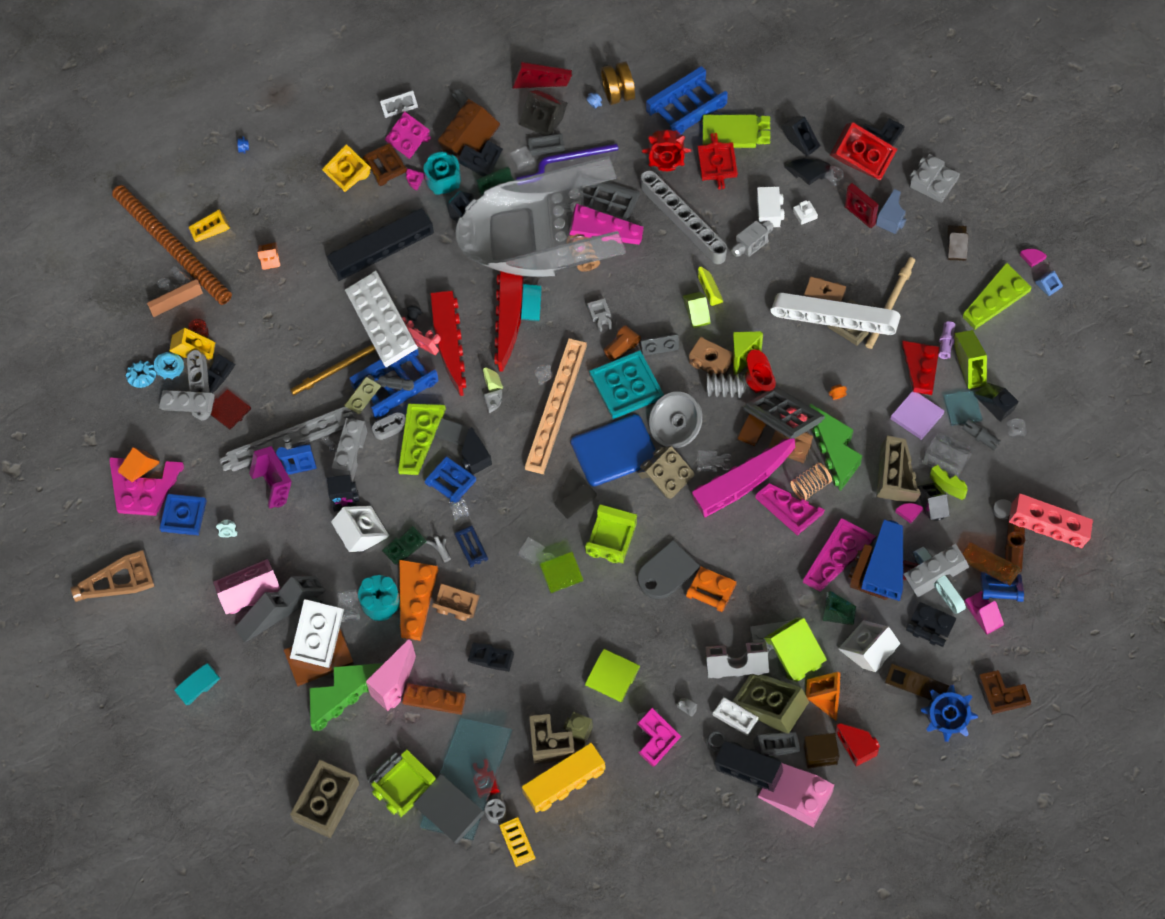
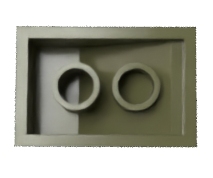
(772, 701)

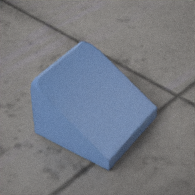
(1049, 283)

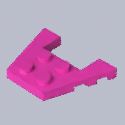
(144, 494)

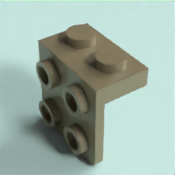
(666, 471)

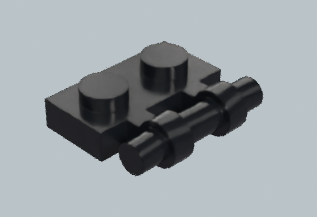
(931, 619)

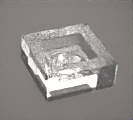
(522, 158)

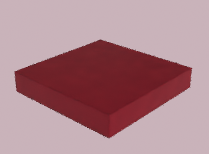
(861, 205)

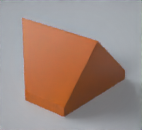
(824, 693)

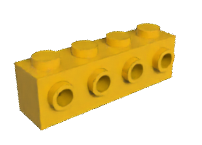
(563, 778)

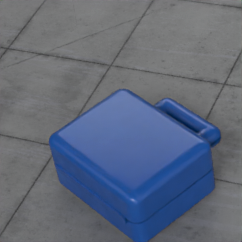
(613, 449)

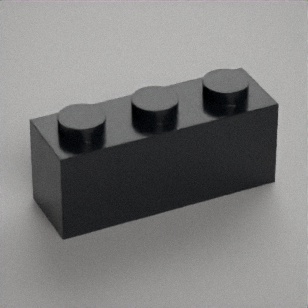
(749, 765)

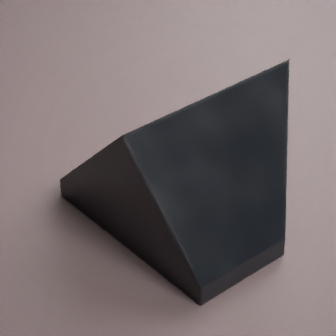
(458, 204)

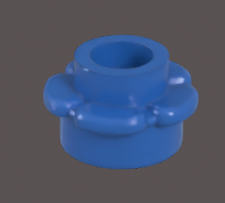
(242, 145)

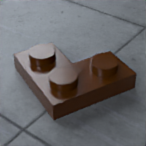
(1001, 698)

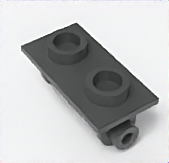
(660, 344)

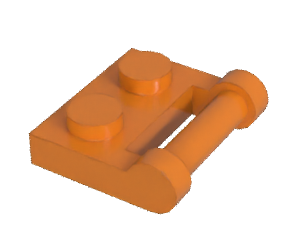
(713, 584)

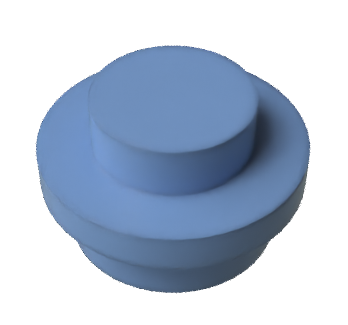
(594, 100)

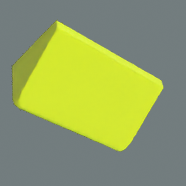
(709, 287)

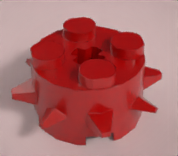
(666, 150)

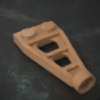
(139, 574)

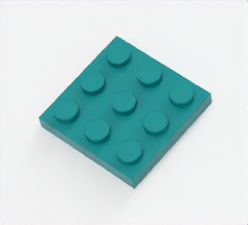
(626, 384)

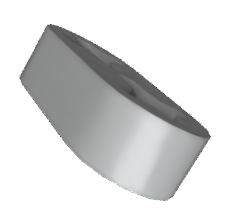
(389, 426)

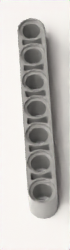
(683, 217)

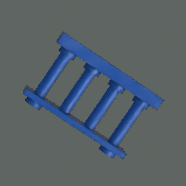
(684, 87)
(396, 398)

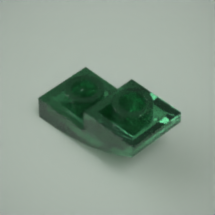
(404, 546)

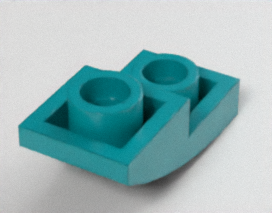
(531, 302)
(197, 683)

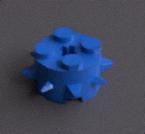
(939, 720)

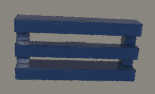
(476, 559)

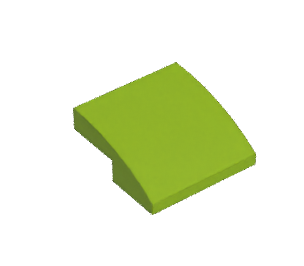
(612, 675)

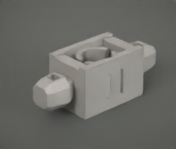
(752, 238)

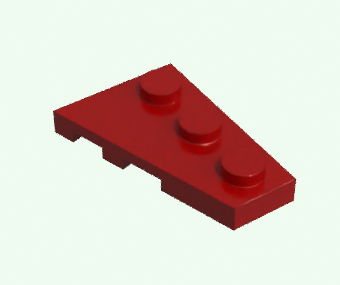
(921, 365)

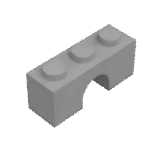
(351, 440)
(927, 573)
(752, 662)

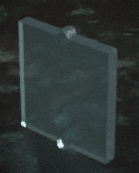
(962, 407)

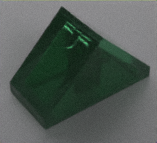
(838, 610)

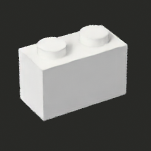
(769, 204)

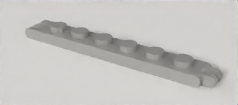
(288, 438)

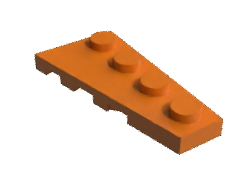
(416, 590)

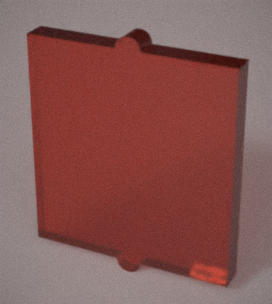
(229, 409)

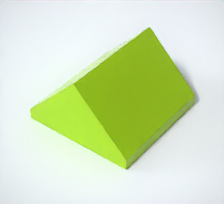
(742, 344)

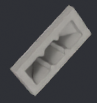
(398, 103)

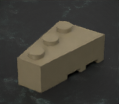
(895, 473)

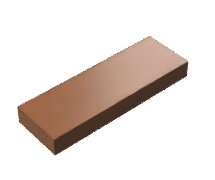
(174, 298)

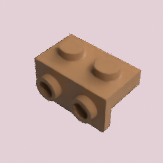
(456, 602)

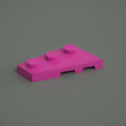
(792, 512)

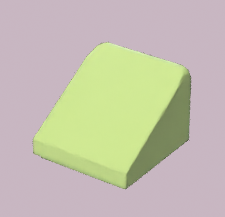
(492, 380)

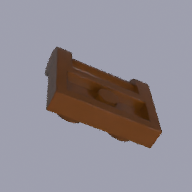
(389, 161)

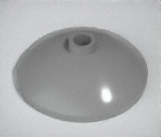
(666, 419)

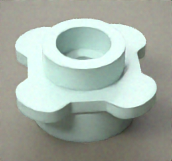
(226, 528)

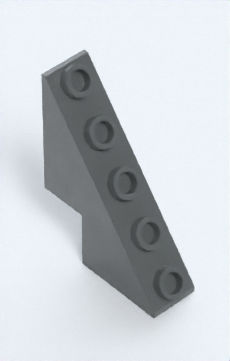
(278, 605)

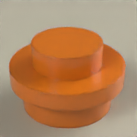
(838, 391)

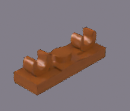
(434, 699)

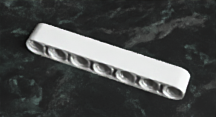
(835, 313)

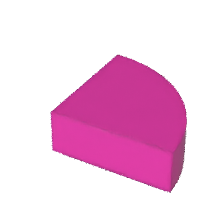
(414, 178)
(1033, 256)
(909, 511)

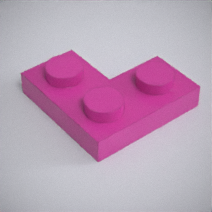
(661, 735)

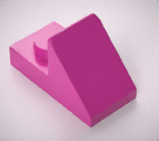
(984, 612)

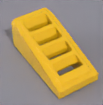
(207, 221)
(507, 826)

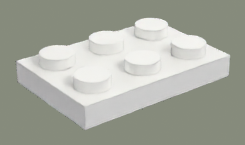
(317, 633)

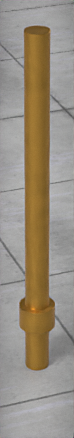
(308, 383)

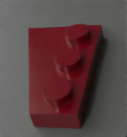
(540, 76)

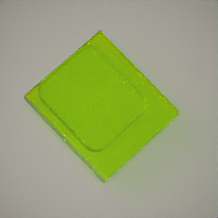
(561, 572)

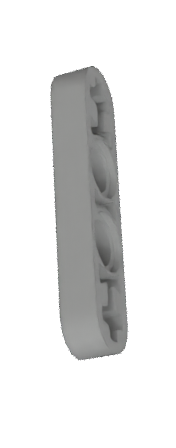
(202, 383)

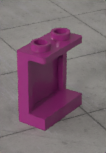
(268, 465)

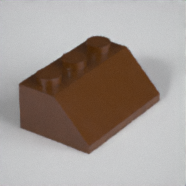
(469, 127)

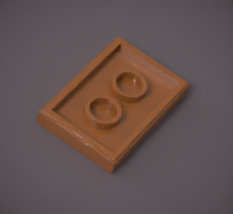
(307, 672)

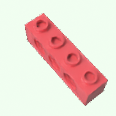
(1050, 520)

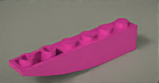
(741, 479)

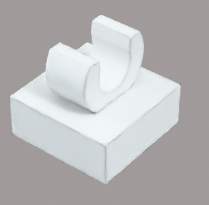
(805, 212)

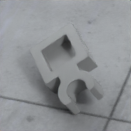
(600, 312)

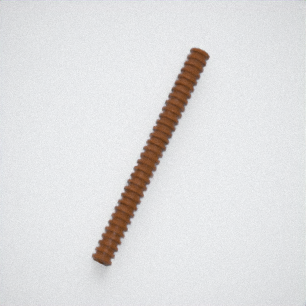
(172, 244)

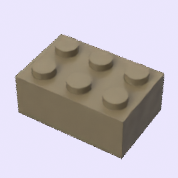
(325, 799)

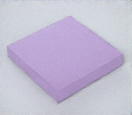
(917, 415)

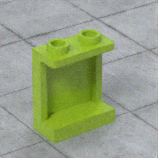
(611, 534)
(796, 648)
(403, 784)

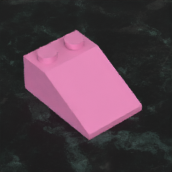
(391, 678)
(799, 794)

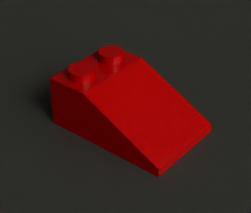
(863, 151)

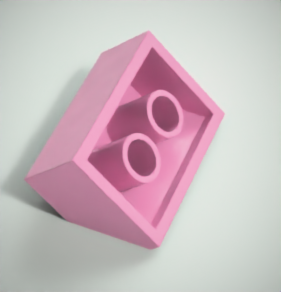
(246, 586)

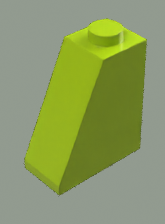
(971, 359)

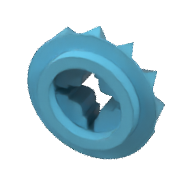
(168, 358)
(142, 380)

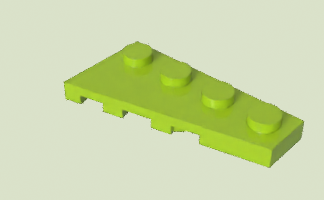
(998, 295)
(418, 435)

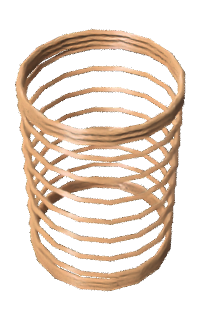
(820, 476)

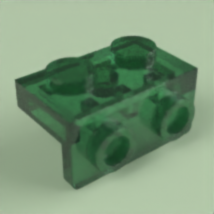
(497, 178)

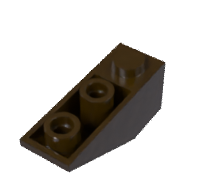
(914, 682)

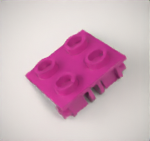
(408, 135)

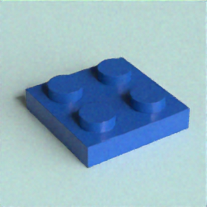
(183, 514)

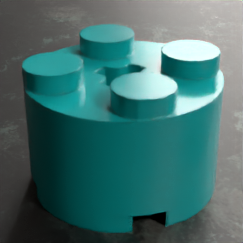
(442, 173)
(382, 588)

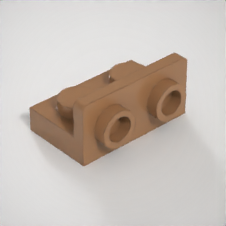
(802, 444)

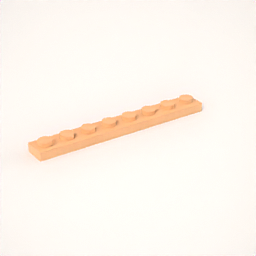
(555, 406)

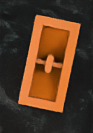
(137, 464)

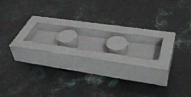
(186, 401)

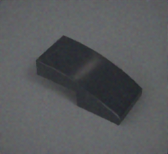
(219, 372)
(491, 657)

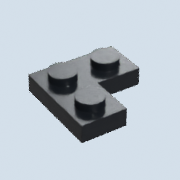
(890, 132)
(480, 163)

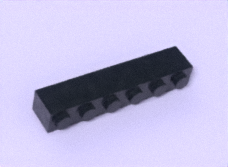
(380, 244)

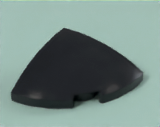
(808, 169)

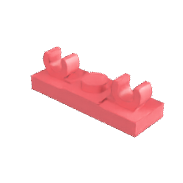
(425, 342)

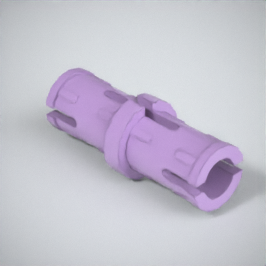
(947, 340)

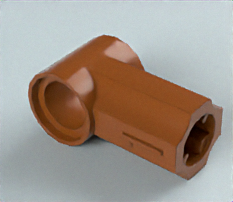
(624, 340)

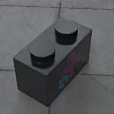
(342, 492)

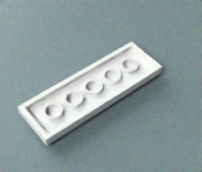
(381, 319)

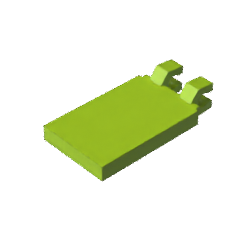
(739, 129)

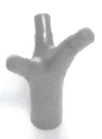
(440, 547)

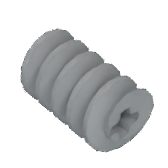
(725, 385)

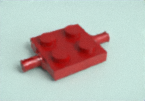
(717, 161)

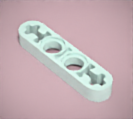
(942, 585)

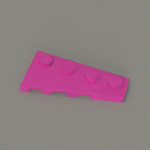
(595, 223)
(837, 554)

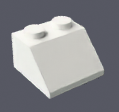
(359, 527)
(870, 645)

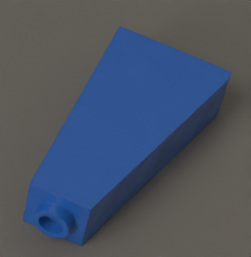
(885, 567)

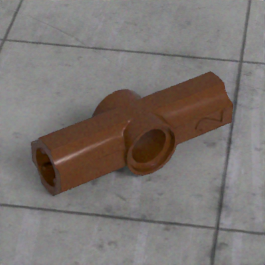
(1013, 552)

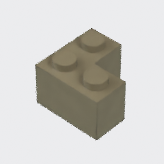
(549, 745)

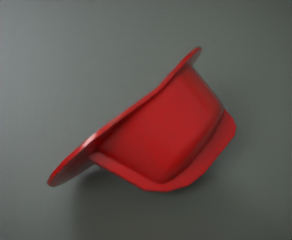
(759, 372)

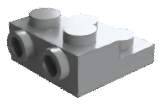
(933, 178)

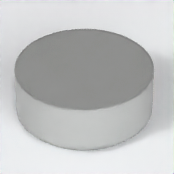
(1002, 509)

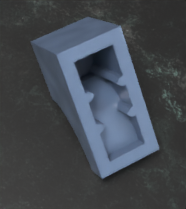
(892, 215)

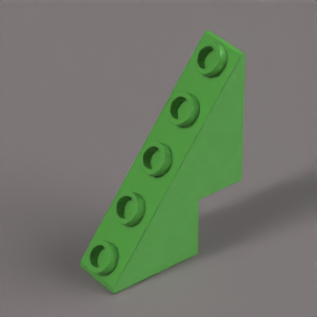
(833, 442)
(348, 686)

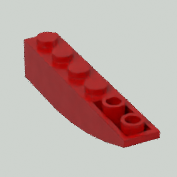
(509, 315)
(445, 325)

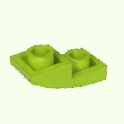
(952, 486)

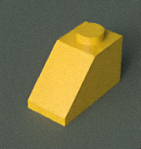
(186, 341)

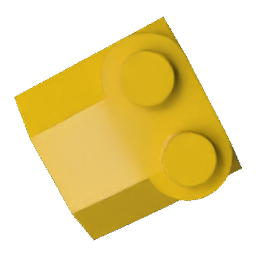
(347, 168)

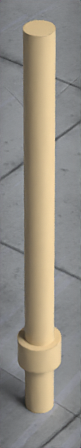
(903, 276)

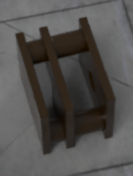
(821, 750)

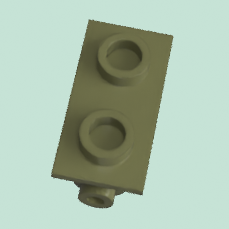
(362, 394)

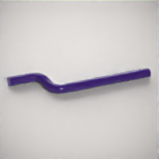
(571, 155)

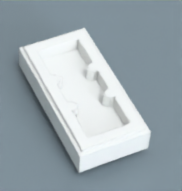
(735, 716)

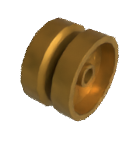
(618, 83)

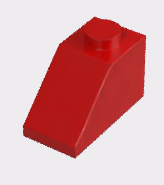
(857, 743)

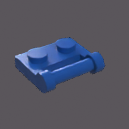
(302, 457)
(454, 475)
(996, 589)

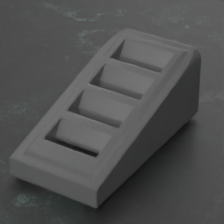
(762, 742)

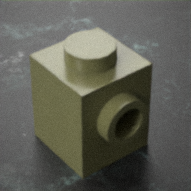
(580, 727)

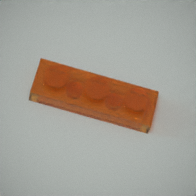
(991, 564)

